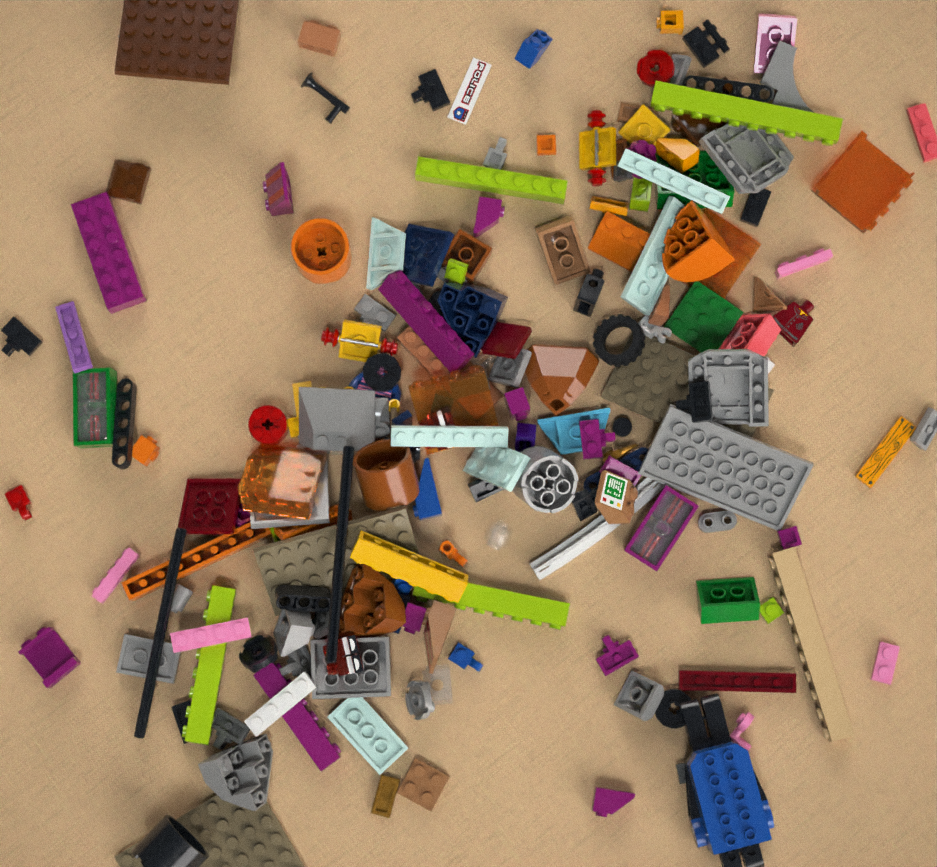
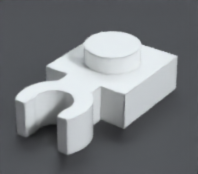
(653, 330)

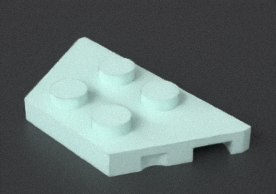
(385, 252)

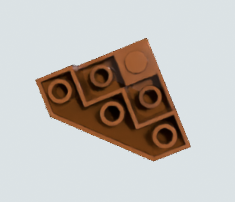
(559, 373)
(370, 605)

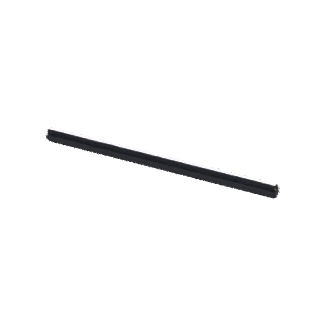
(339, 555)
(160, 633)

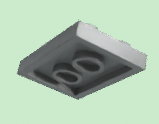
(136, 655)

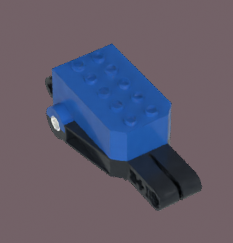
(723, 792)

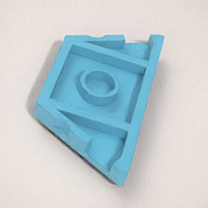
(565, 430)

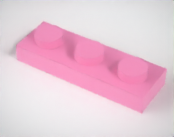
(803, 262)

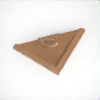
(765, 299)

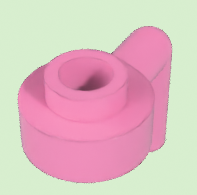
(743, 721)

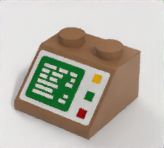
(615, 498)

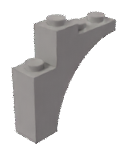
(781, 78)

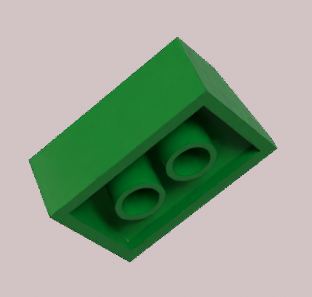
(727, 600)

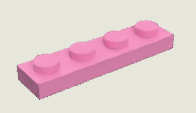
(210, 635)

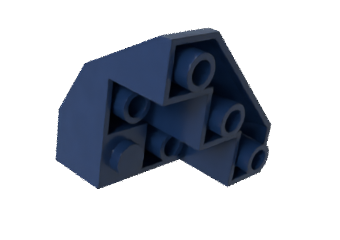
(471, 312)

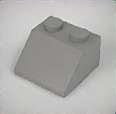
(293, 630)

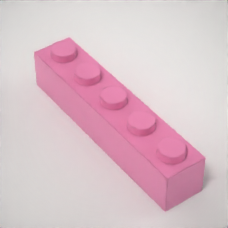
(115, 575)

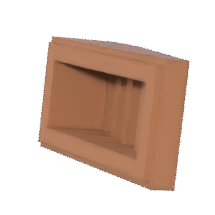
(661, 309)

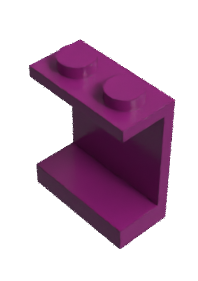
(49, 656)

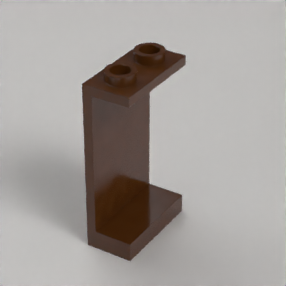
(695, 129)

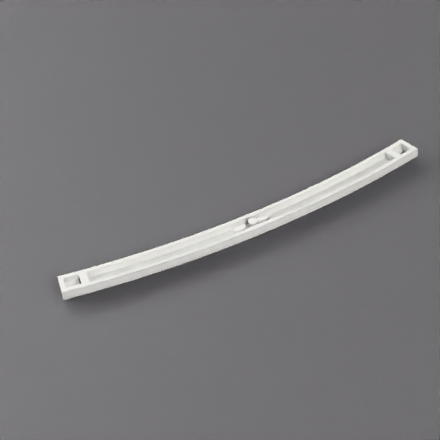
(595, 530)

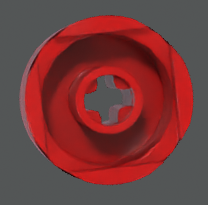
(261, 417)

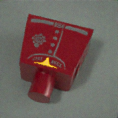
(794, 321)

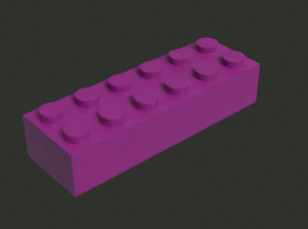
(108, 252)

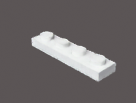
(280, 704)

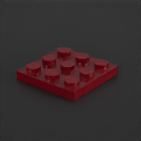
(210, 506)

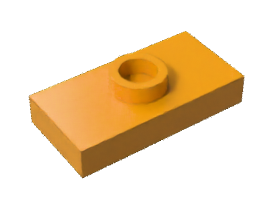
(609, 205)

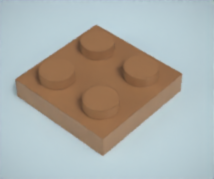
(423, 784)

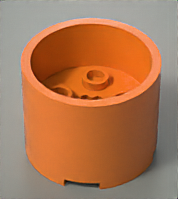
(316, 237)

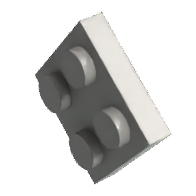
(508, 370)

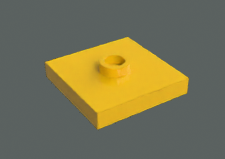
(644, 126)

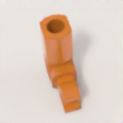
(451, 552)

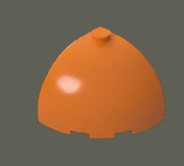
(694, 247)

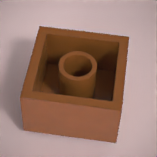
(469, 251)

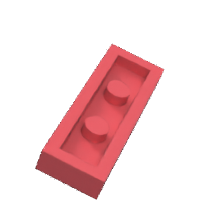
(923, 131)

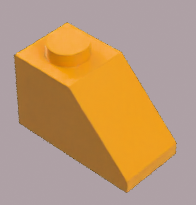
(678, 153)

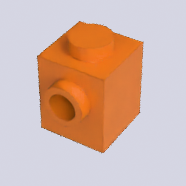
(145, 450)

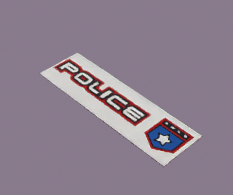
(469, 91)

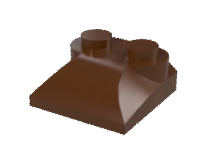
(128, 181)

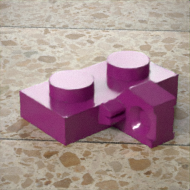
(593, 439)
(615, 655)

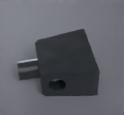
(589, 293)

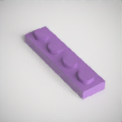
(74, 337)

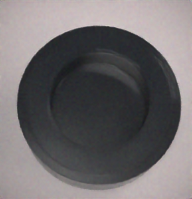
(622, 427)

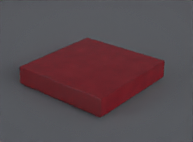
(506, 340)

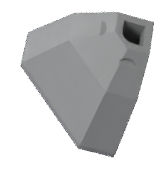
(241, 772)

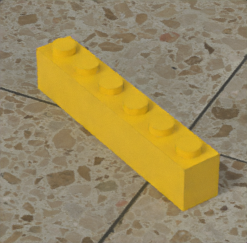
(409, 566)

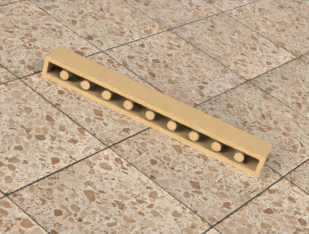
(811, 644)

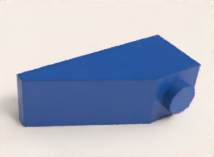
(427, 501)

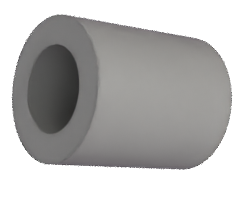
(180, 598)

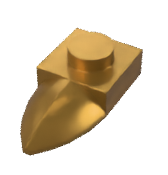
(619, 452)

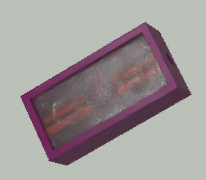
(661, 528)

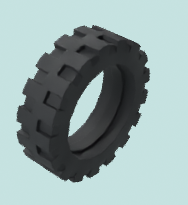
(608, 326)

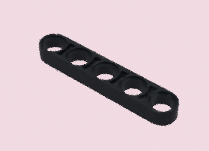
(737, 87)
(128, 431)

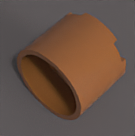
(386, 475)

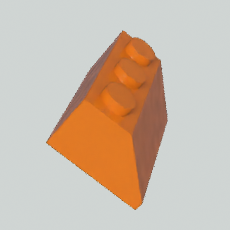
(619, 241)

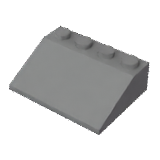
(372, 682)

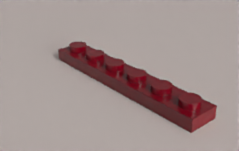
(737, 681)

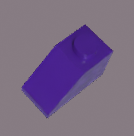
(525, 436)

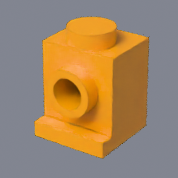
(675, 17)

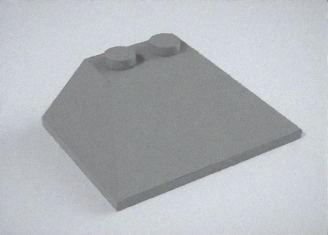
(336, 418)

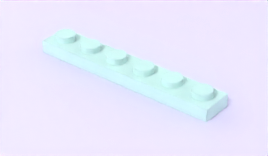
(673, 181)
(449, 436)

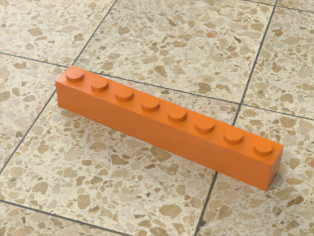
(195, 560)

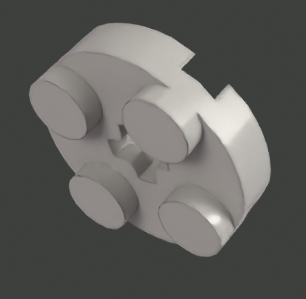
(419, 699)

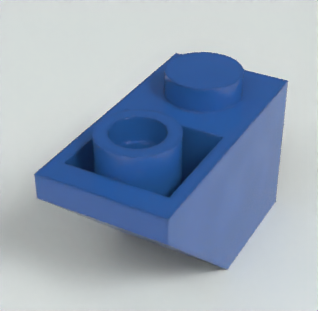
(533, 48)

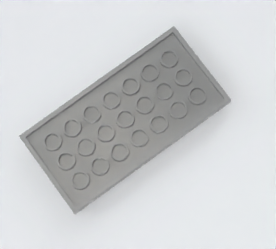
(725, 468)

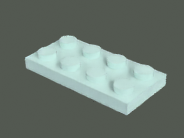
(497, 466)
(368, 733)

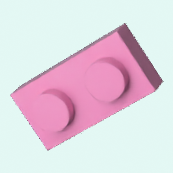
(885, 663)

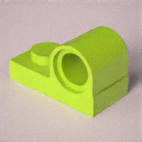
(640, 195)

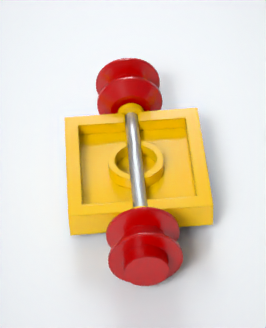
(597, 148)
(359, 341)

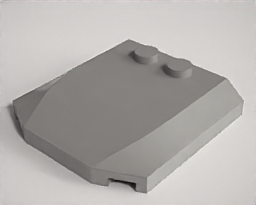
(747, 157)
(736, 384)

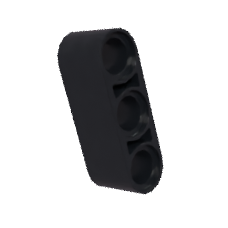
(295, 593)

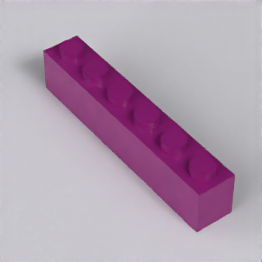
(426, 321)
(300, 720)

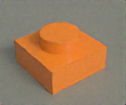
(546, 145)

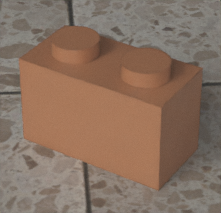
(319, 38)

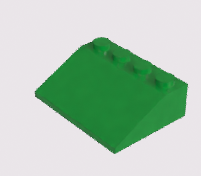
(704, 172)

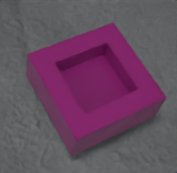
(789, 538)

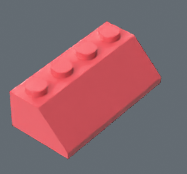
(753, 333)

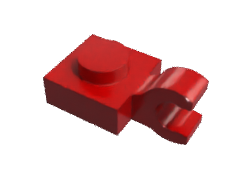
(19, 500)

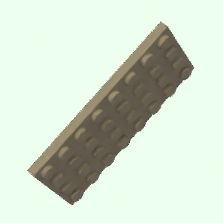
(655, 382)
(310, 556)

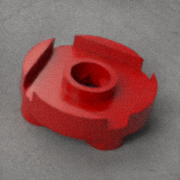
(654, 58)

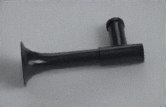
(339, 105)

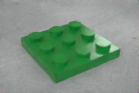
(703, 318)

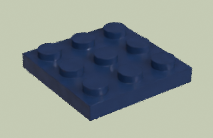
(425, 253)

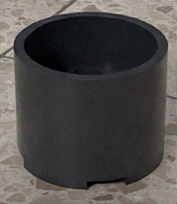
(170, 846)

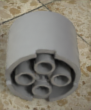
(560, 480)

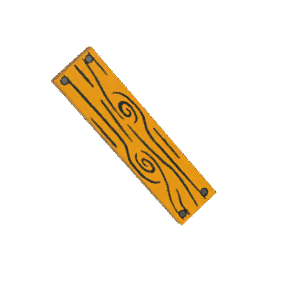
(885, 452)

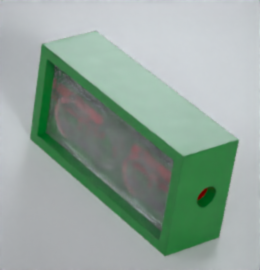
(94, 407)

